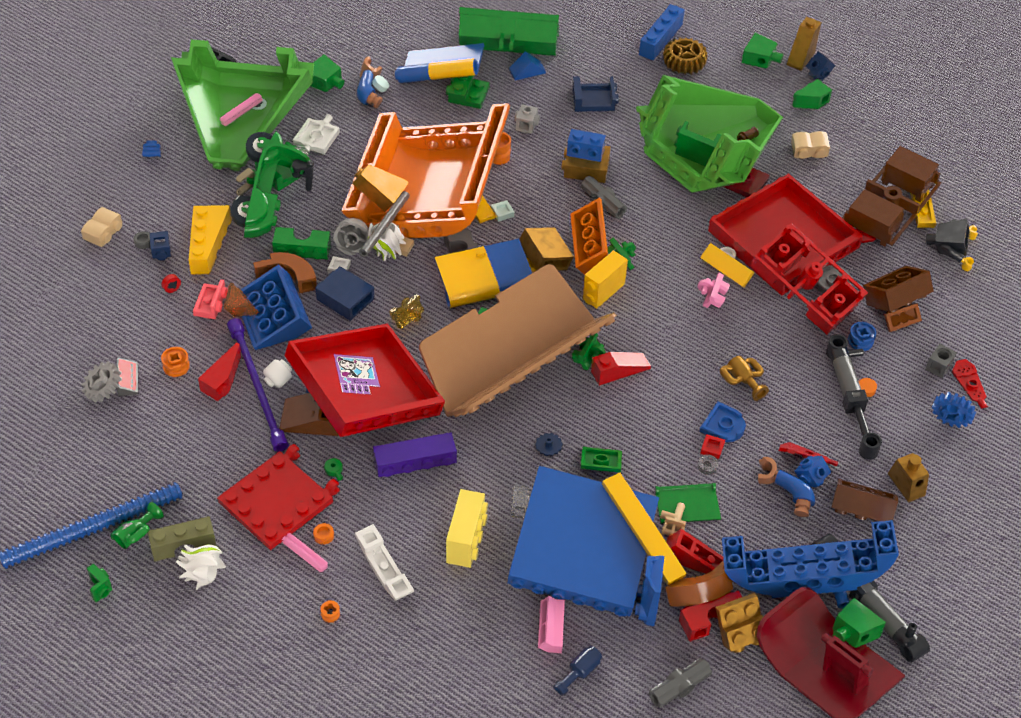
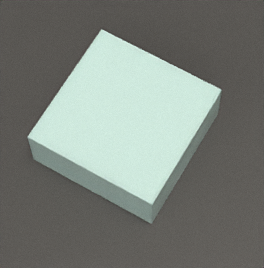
(503, 210)

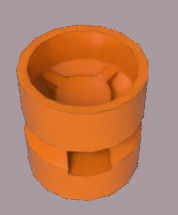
(504, 150)

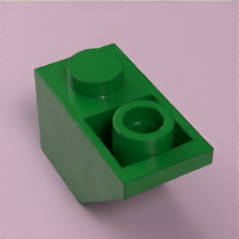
(812, 96)

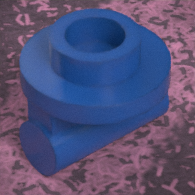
(151, 149)

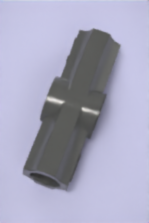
(609, 200)
(680, 682)

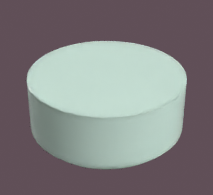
(380, 83)

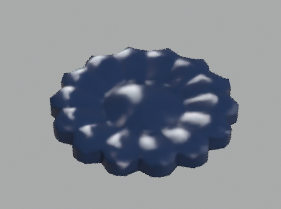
(548, 444)

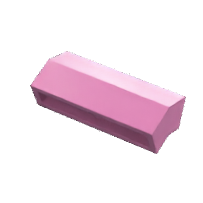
(551, 625)

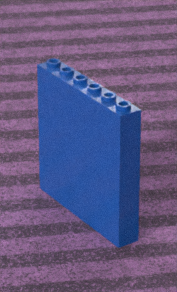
(579, 544)

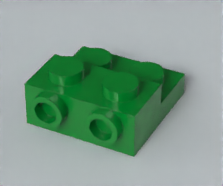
(467, 91)

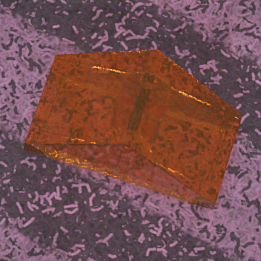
(237, 302)

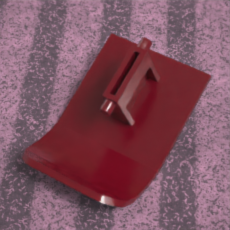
(822, 667)

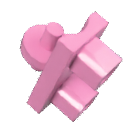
(712, 289)

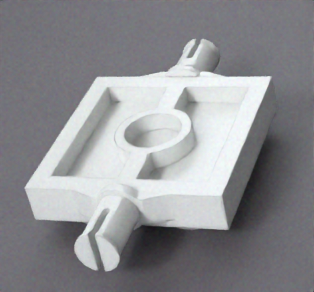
(317, 135)

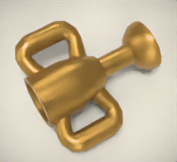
(742, 372)

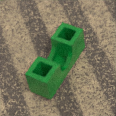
(314, 247)

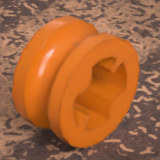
(330, 617)

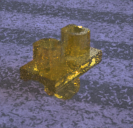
(408, 311)

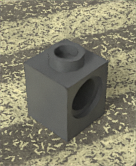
(941, 361)

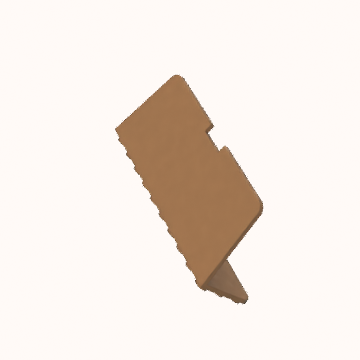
(508, 341)

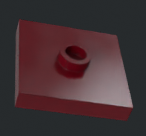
(754, 182)

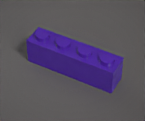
(415, 454)

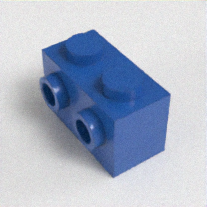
(586, 145)

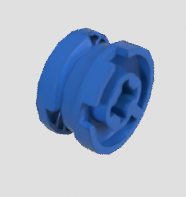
(862, 335)

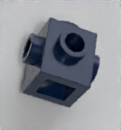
(820, 66)

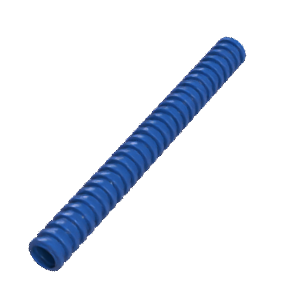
(89, 525)

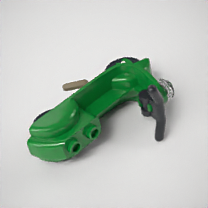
(258, 211)

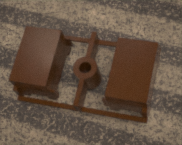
(880, 209)

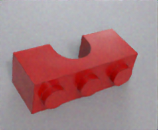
(696, 618)

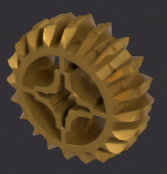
(685, 55)

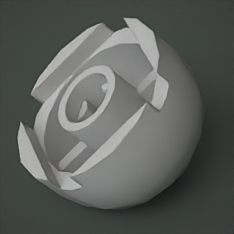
(350, 235)

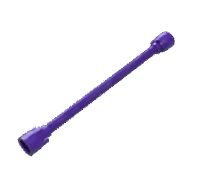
(278, 438)

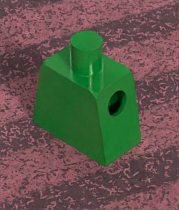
(761, 52)
(326, 74)
(857, 624)

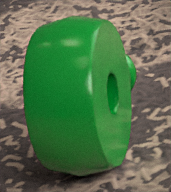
(333, 467)

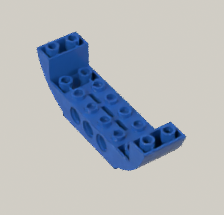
(816, 566)

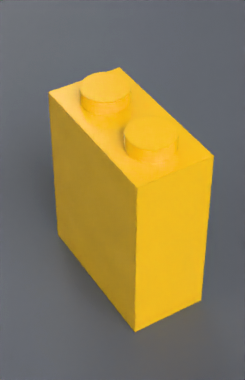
(604, 279)

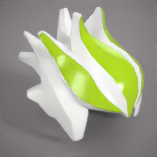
(388, 241)
(200, 564)

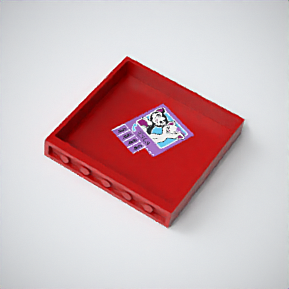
(364, 379)

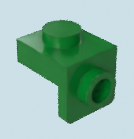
(101, 580)

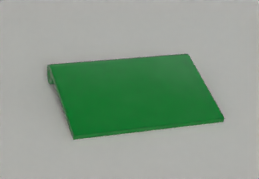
(699, 501)

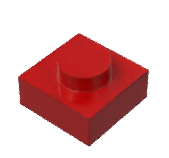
(712, 446)

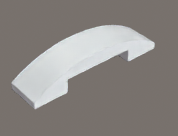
(382, 563)

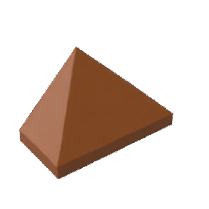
(903, 317)

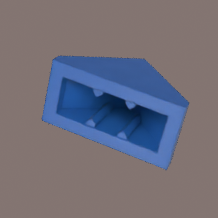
(526, 67)

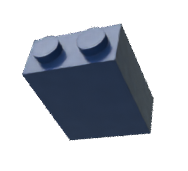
(344, 293)

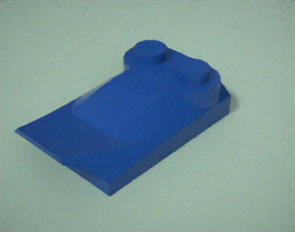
(650, 590)

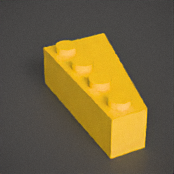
(207, 233)

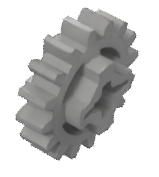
(101, 381)

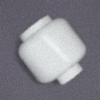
(277, 373)

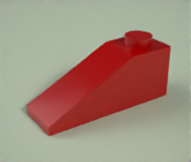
(617, 365)
(219, 377)
(693, 552)

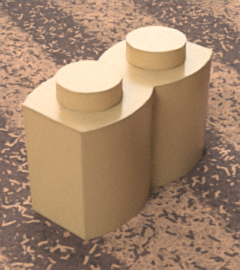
(810, 144)
(101, 227)

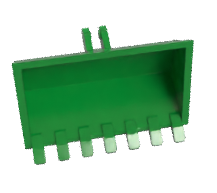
(509, 30)

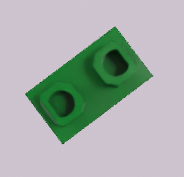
(625, 251)
(590, 349)

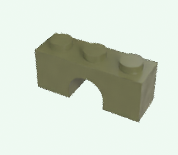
(167, 539)

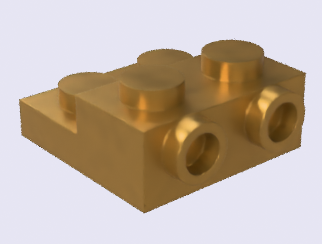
(739, 622)

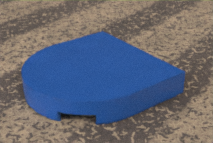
(724, 423)

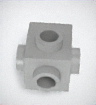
(526, 119)

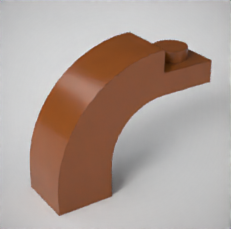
(297, 267)
(699, 589)

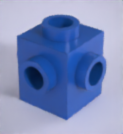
(813, 470)

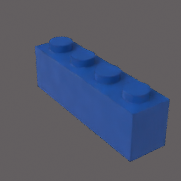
(661, 32)

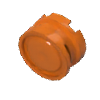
(175, 361)

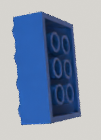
(279, 309)

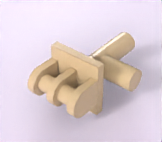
(673, 520)

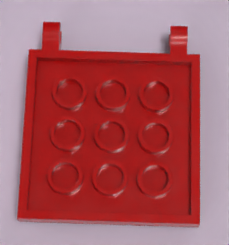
(277, 498)

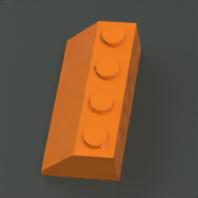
(589, 235)

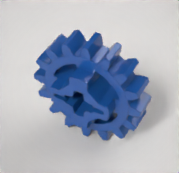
(953, 409)

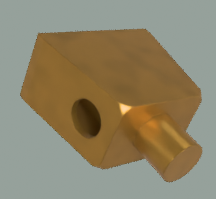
(910, 477)

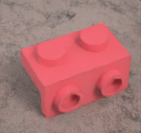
(210, 300)

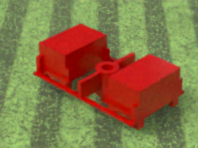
(786, 251)

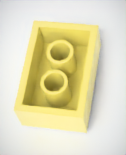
(466, 528)

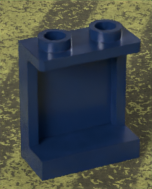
(594, 96)

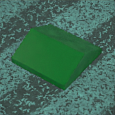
(601, 459)

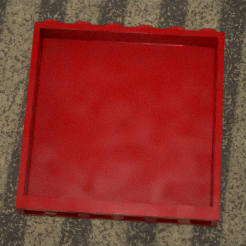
(768, 211)

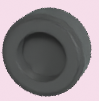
(142, 240)

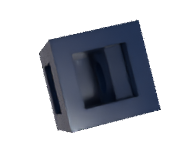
(160, 250)

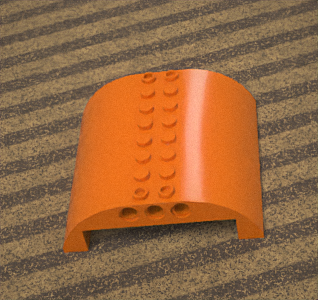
(443, 167)

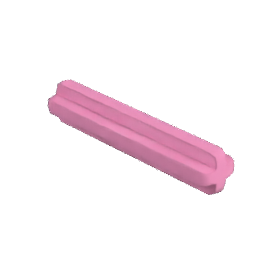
(241, 109)
(305, 552)

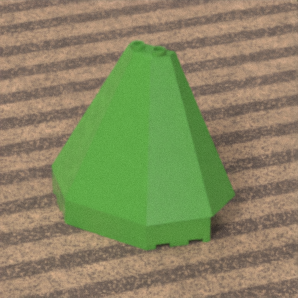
(220, 86)
(708, 113)

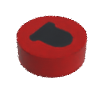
(171, 283)

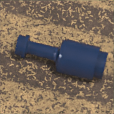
(580, 667)

